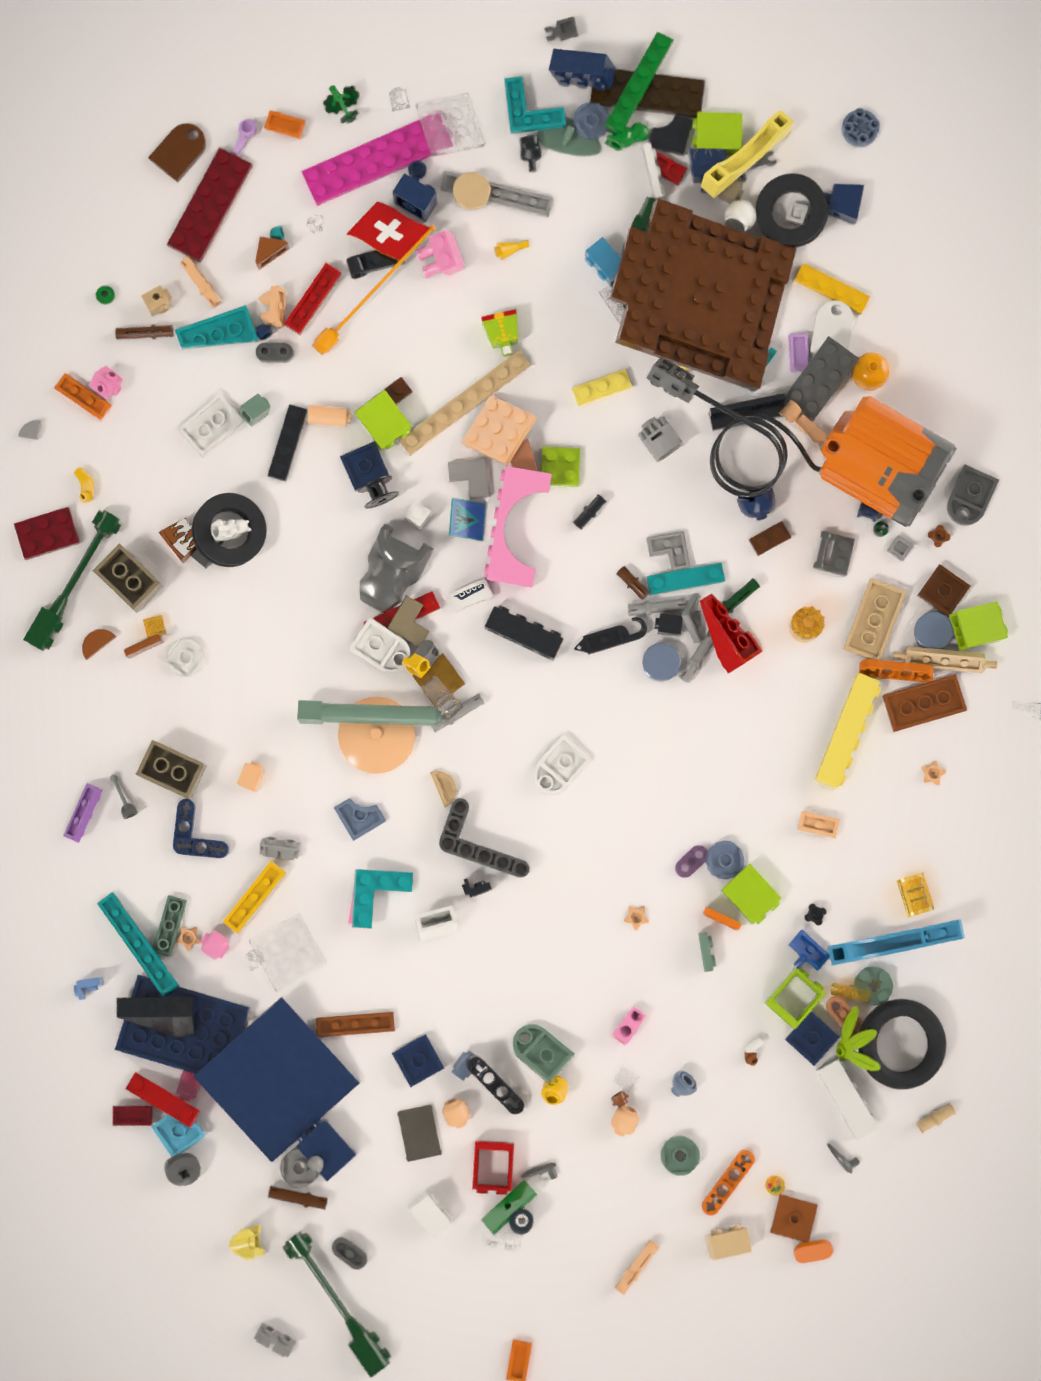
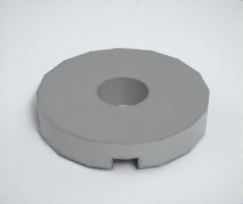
(290, 1175)

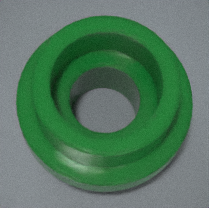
(105, 300)

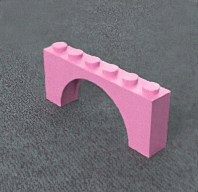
(516, 485)

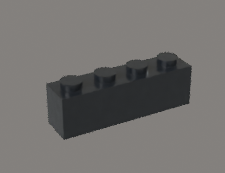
(523, 632)

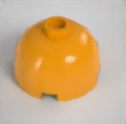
(870, 371)

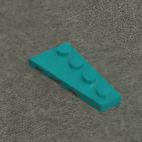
(222, 329)

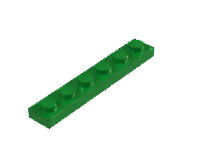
(639, 82)

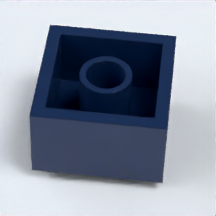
(415, 197)

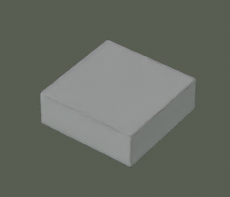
(900, 548)

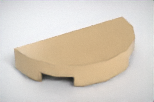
(445, 786)

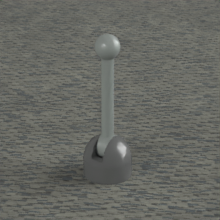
(128, 810)

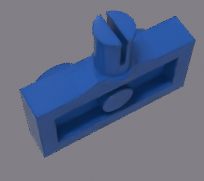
(808, 951)

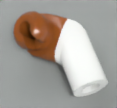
(750, 1053)

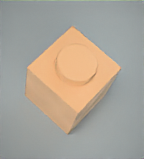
(251, 776)

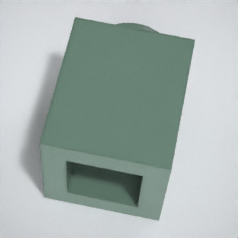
(254, 409)

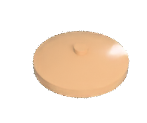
(376, 746)

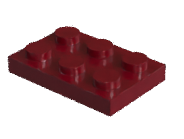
(46, 533)

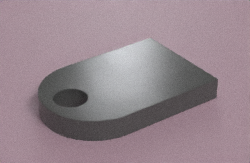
(972, 494)

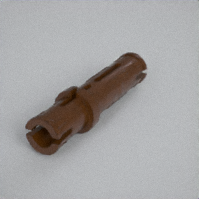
(147, 332)
(298, 1198)

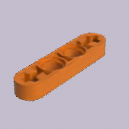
(917, 673)
(730, 1184)

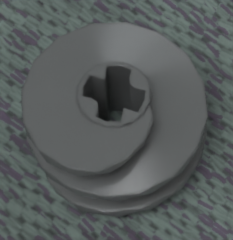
(182, 1169)

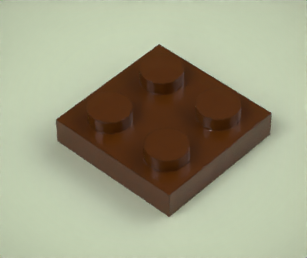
(943, 590)

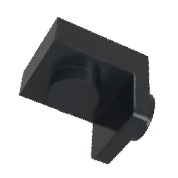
(479, 888)

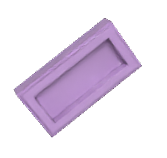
(798, 351)

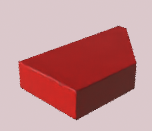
(670, 169)

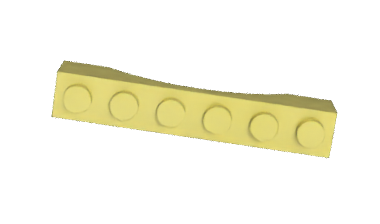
(726, 172)

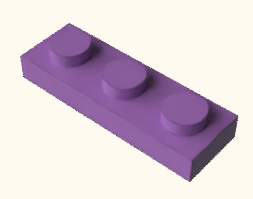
(83, 813)

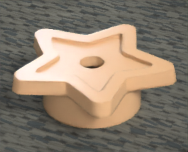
(932, 768)
(636, 912)
(193, 938)

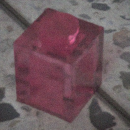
(188, 1086)

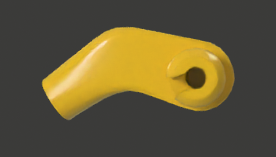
(87, 485)

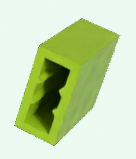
(718, 131)
(383, 420)
(978, 626)
(751, 895)

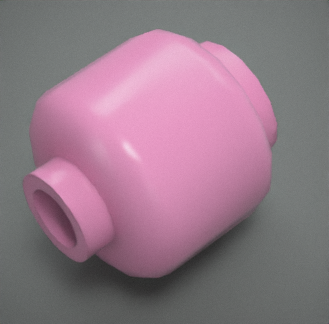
(214, 944)

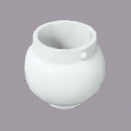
(740, 215)

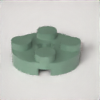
(881, 978)
(671, 1148)

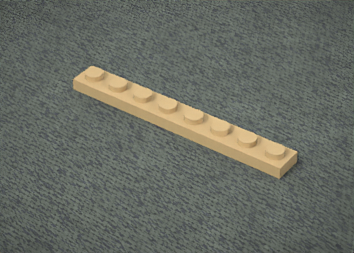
(464, 402)

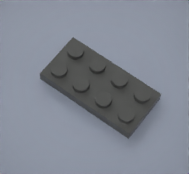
(821, 377)

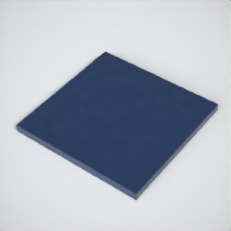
(276, 1079)

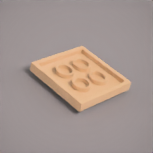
(499, 430)

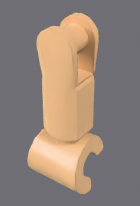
(792, 412)

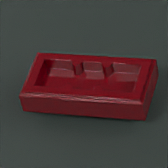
(132, 1116)

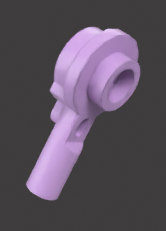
(247, 129)

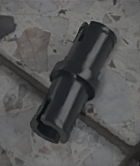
(589, 511)

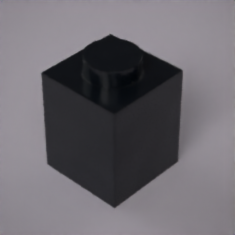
(669, 624)

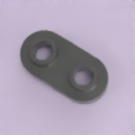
(273, 354)
(349, 1253)

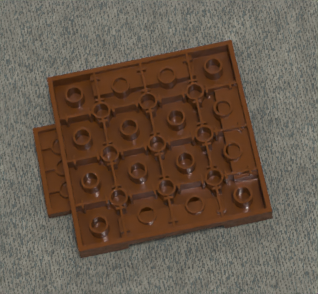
(701, 294)

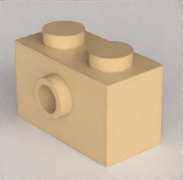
(728, 1242)

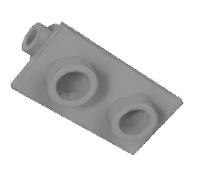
(271, 846)
(282, 1343)

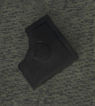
(672, 137)

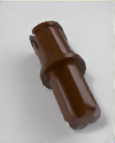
(632, 582)

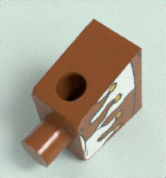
(180, 539)

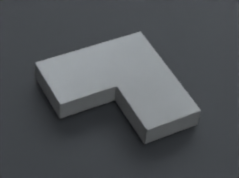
(474, 472)
(673, 545)

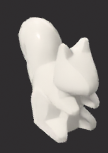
(229, 529)

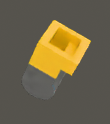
(422, 659)

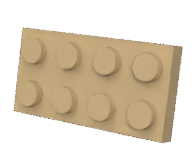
(874, 620)

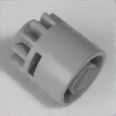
(659, 438)

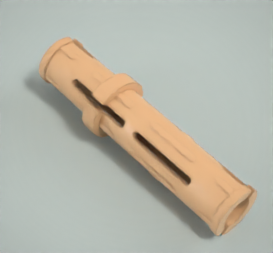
(204, 287)
(636, 1267)

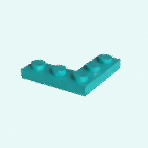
(528, 121)
(363, 895)

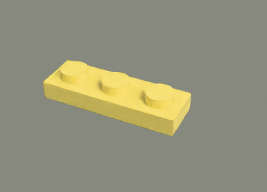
(601, 387)

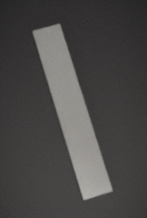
(507, 196)

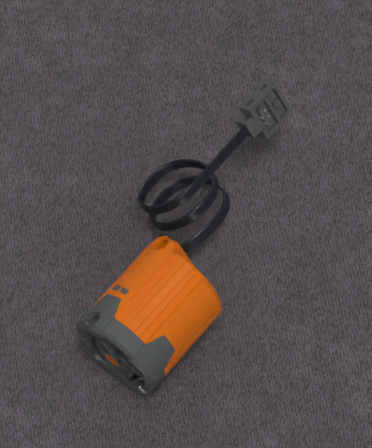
(867, 454)

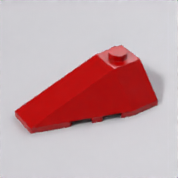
(730, 641)

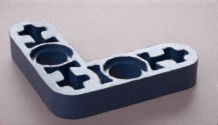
(187, 836)

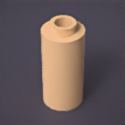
(328, 415)

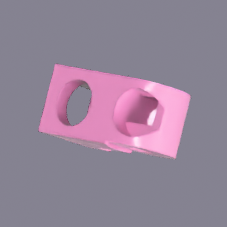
(628, 1026)

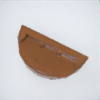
(96, 641)

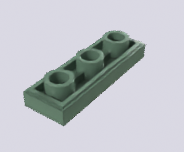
(172, 913)

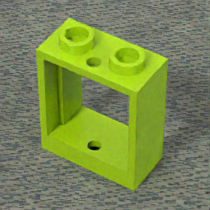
(782, 1013)

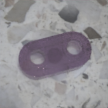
(691, 861)

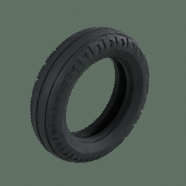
(935, 1043)

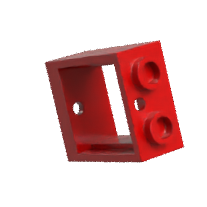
(500, 1189)

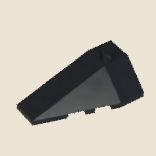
(163, 1014)

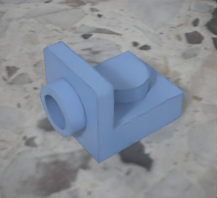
(90, 984)

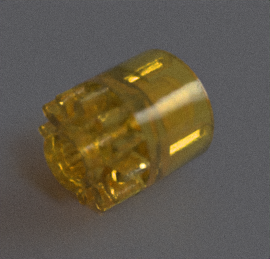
(800, 631)

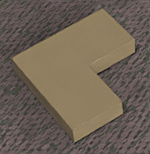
(404, 624)

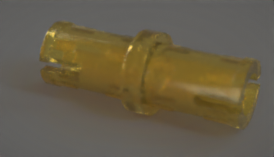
(851, 992)

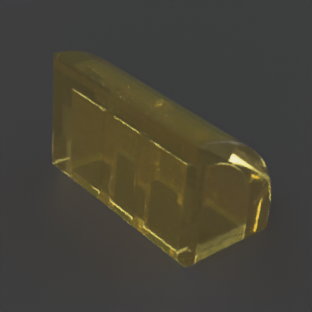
(915, 894)

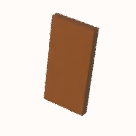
(924, 703)

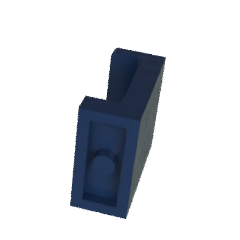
(328, 1145)

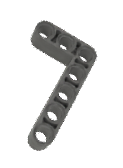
(476, 849)

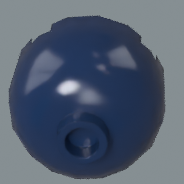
(758, 506)

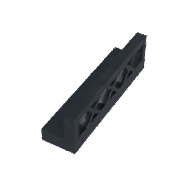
(768, 405)

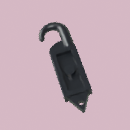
(610, 638)

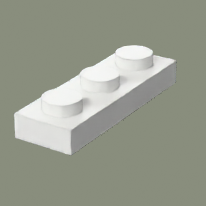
(653, 171)

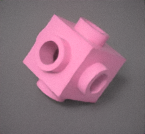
(106, 382)

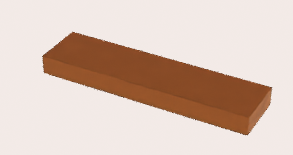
(355, 1024)

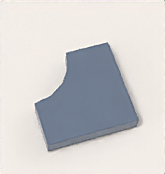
(359, 819)

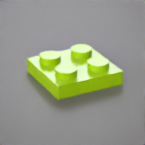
(562, 464)

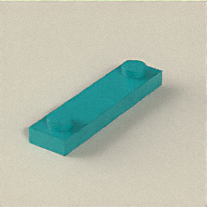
(685, 579)

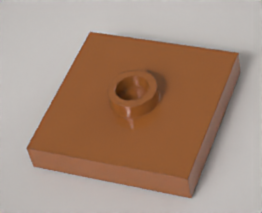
(793, 1218)

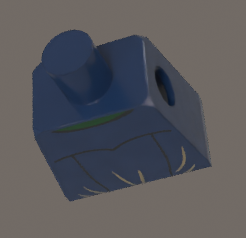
(702, 161)

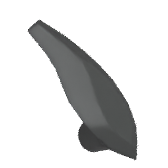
(847, 1165)
(539, 1170)

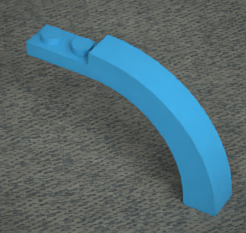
(896, 942)

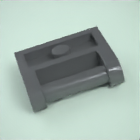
(840, 553)

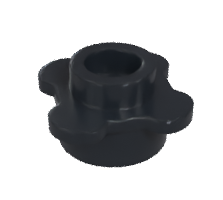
(820, 914)

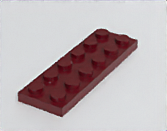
(209, 204)

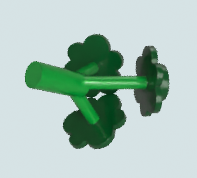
(334, 102)

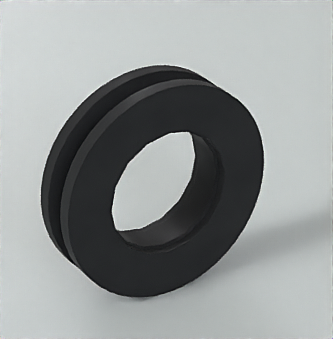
(783, 185)
(245, 509)

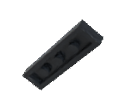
(287, 443)

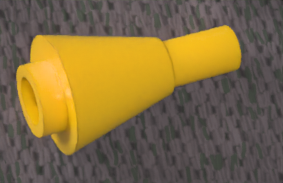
(506, 249)

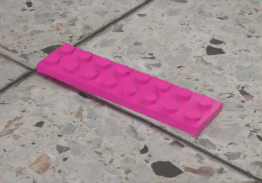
(367, 163)

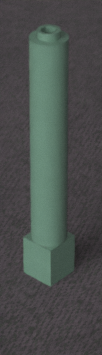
(317, 712)

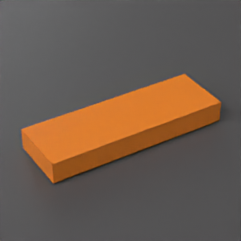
(83, 396)

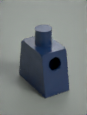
(845, 201)

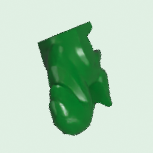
(637, 132)

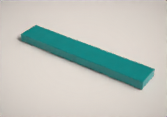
(138, 944)

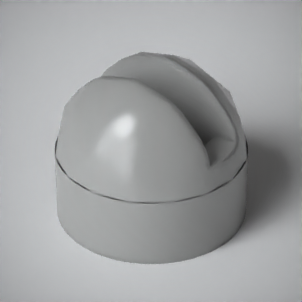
(315, 1163)

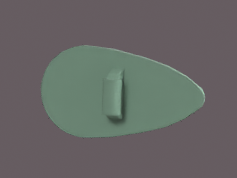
(568, 141)

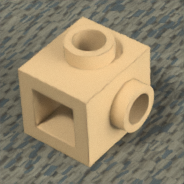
(157, 300)

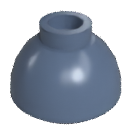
(683, 1084)

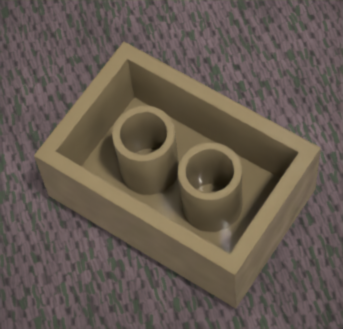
(127, 578)
(171, 769)

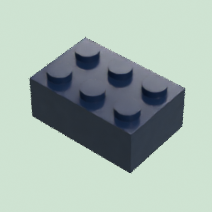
(582, 69)

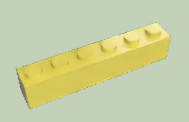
(847, 730)

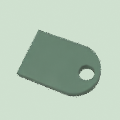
(542, 1052)

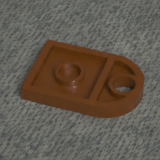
(178, 152)

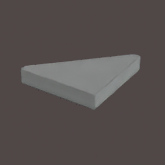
(692, 617)

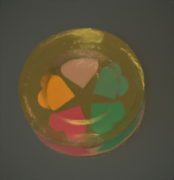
(775, 1185)

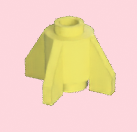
(247, 1243)

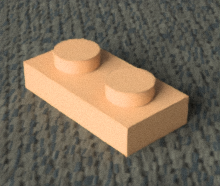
(818, 824)

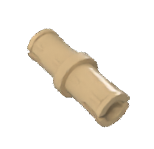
(936, 1118)

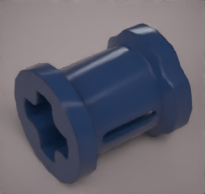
(867, 512)

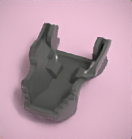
(391, 570)

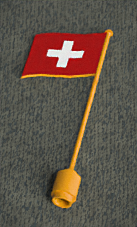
(389, 234)

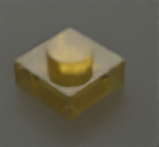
(154, 626)

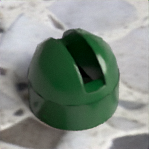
(883, 532)

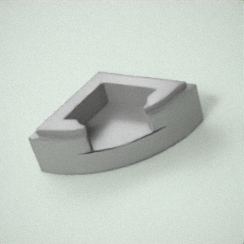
(30, 430)

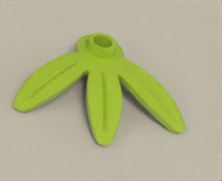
(847, 1046)

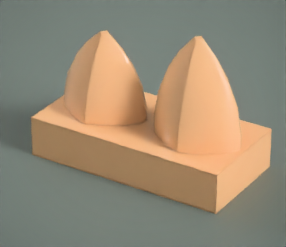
(277, 301)

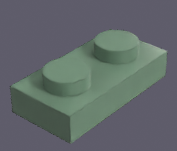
(708, 959)

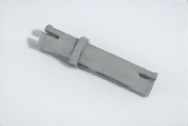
(656, 607)
(695, 661)
(468, 706)

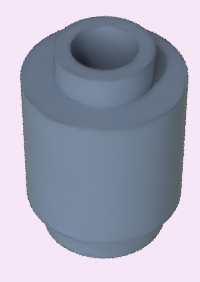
(460, 1068)

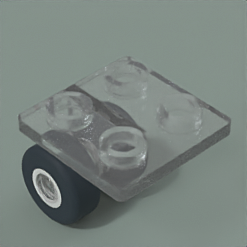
(520, 1224)

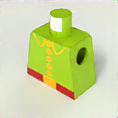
(501, 330)

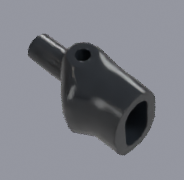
(530, 151)

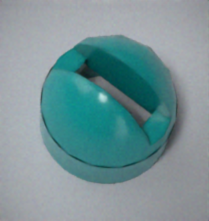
(277, 233)

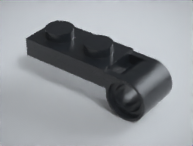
(368, 262)

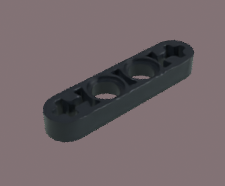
(495, 1084)

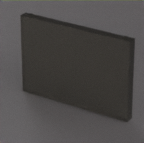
(419, 1133)

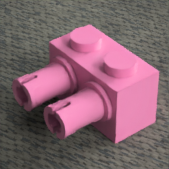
(446, 252)

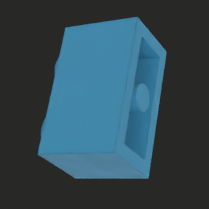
(603, 259)

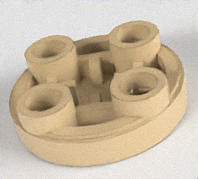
(471, 191)

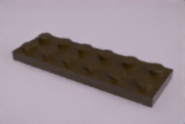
(664, 95)

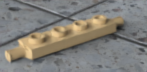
(946, 659)

